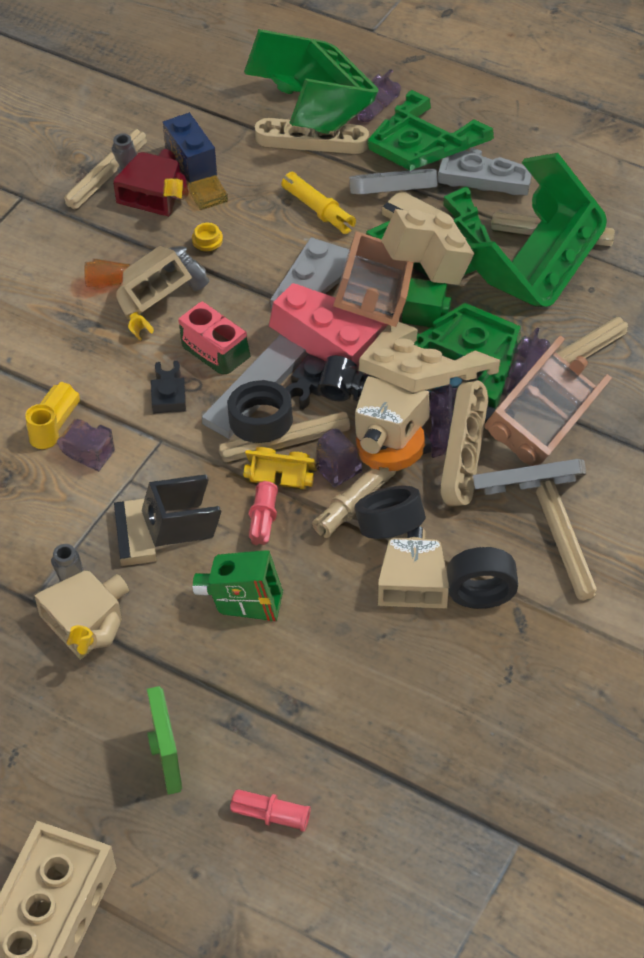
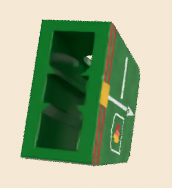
(242, 585)

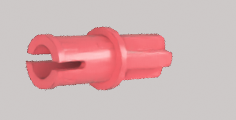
(263, 513)
(270, 809)

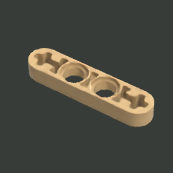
(311, 138)
(469, 411)

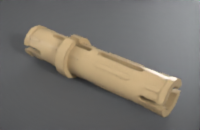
(343, 506)

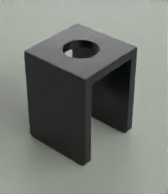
(182, 525)

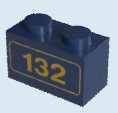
(191, 147)

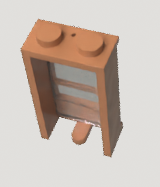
(373, 281)
(544, 406)

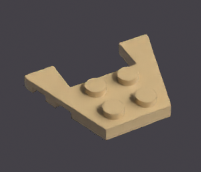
(416, 369)

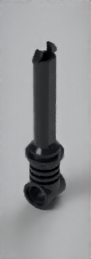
(342, 379)

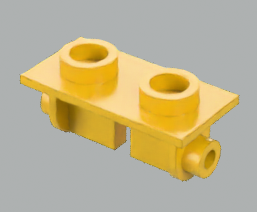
(293, 467)

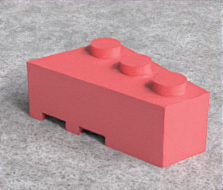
(319, 327)

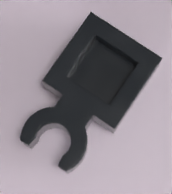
(306, 379)
(168, 390)

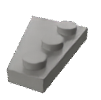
(483, 173)

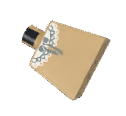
(389, 415)
(413, 573)

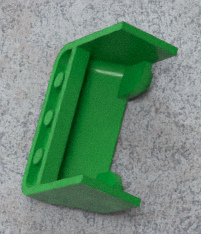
(327, 80)
(557, 246)

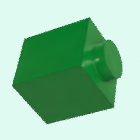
(425, 302)

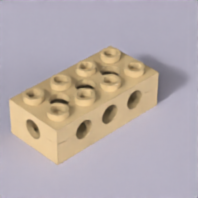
(56, 878)

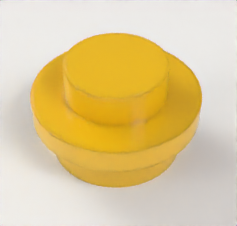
(207, 237)

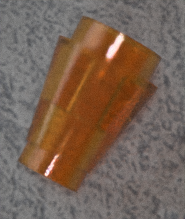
(103, 273)

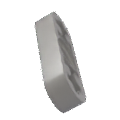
(393, 181)

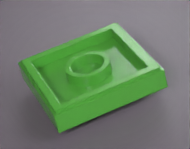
(162, 740)

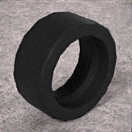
(260, 429)
(390, 512)
(482, 562)

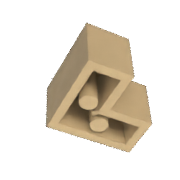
(429, 241)

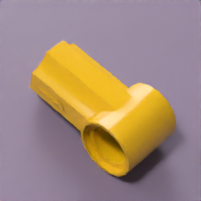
(48, 417)

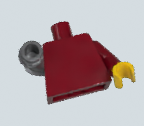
(147, 179)

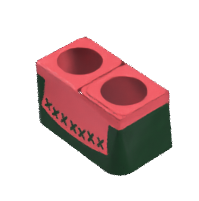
(220, 356)

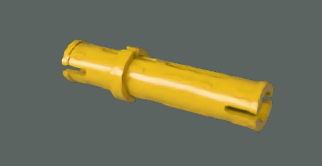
(326, 208)

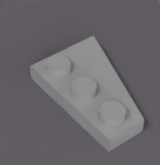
(316, 267)
(530, 476)

